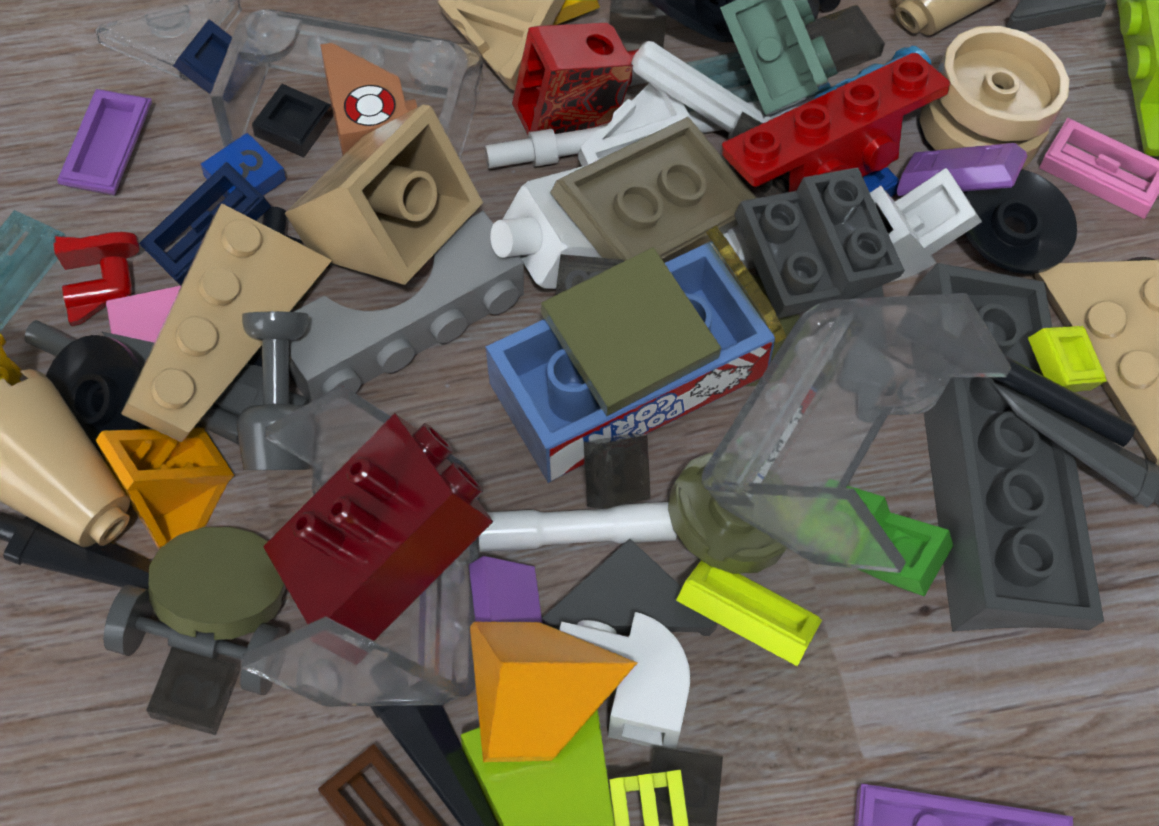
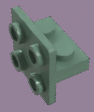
(779, 51)

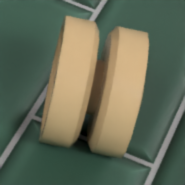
(998, 93)

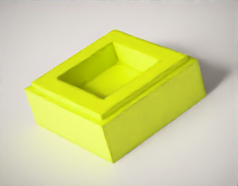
(1068, 357)

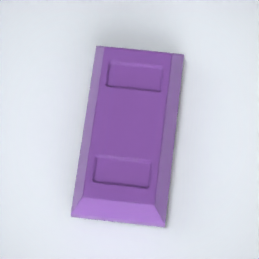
(104, 142)
(971, 167)

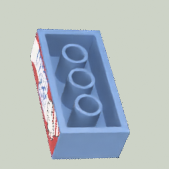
(559, 411)

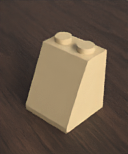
(388, 199)

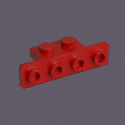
(840, 129)

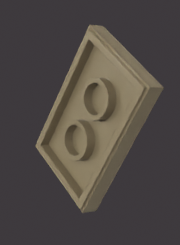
(654, 195)

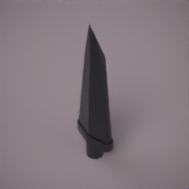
(43, 548)
(437, 754)

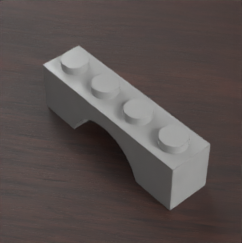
(358, 345)

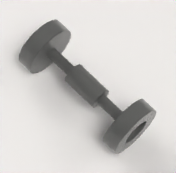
(131, 619)

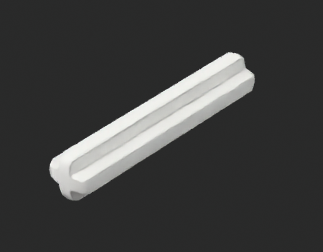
(691, 86)

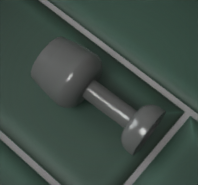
(274, 331)

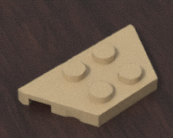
(500, 28)
(1121, 317)

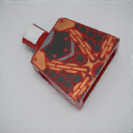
(572, 77)

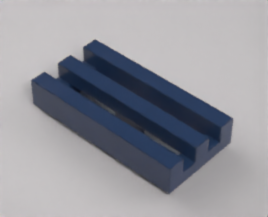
(195, 213)

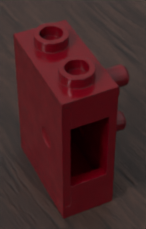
(379, 530)

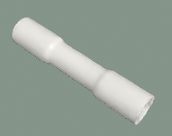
(617, 524)

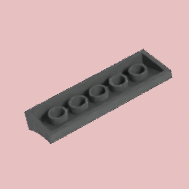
(1003, 484)

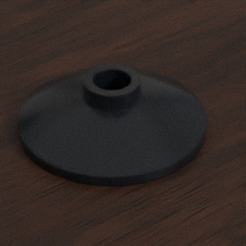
(1040, 220)
(95, 382)

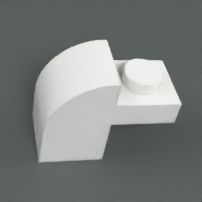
(925, 220)
(655, 692)

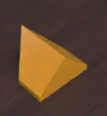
(167, 480)
(537, 687)

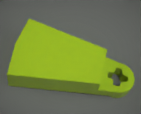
(547, 793)

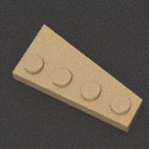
(203, 337)

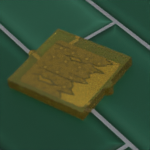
(746, 282)

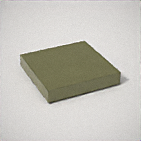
(630, 331)

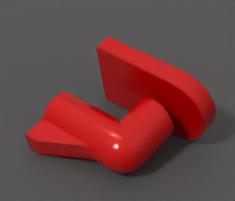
(109, 251)

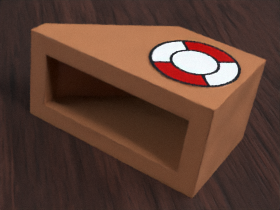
(360, 95)

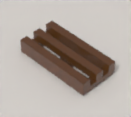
(351, 776)

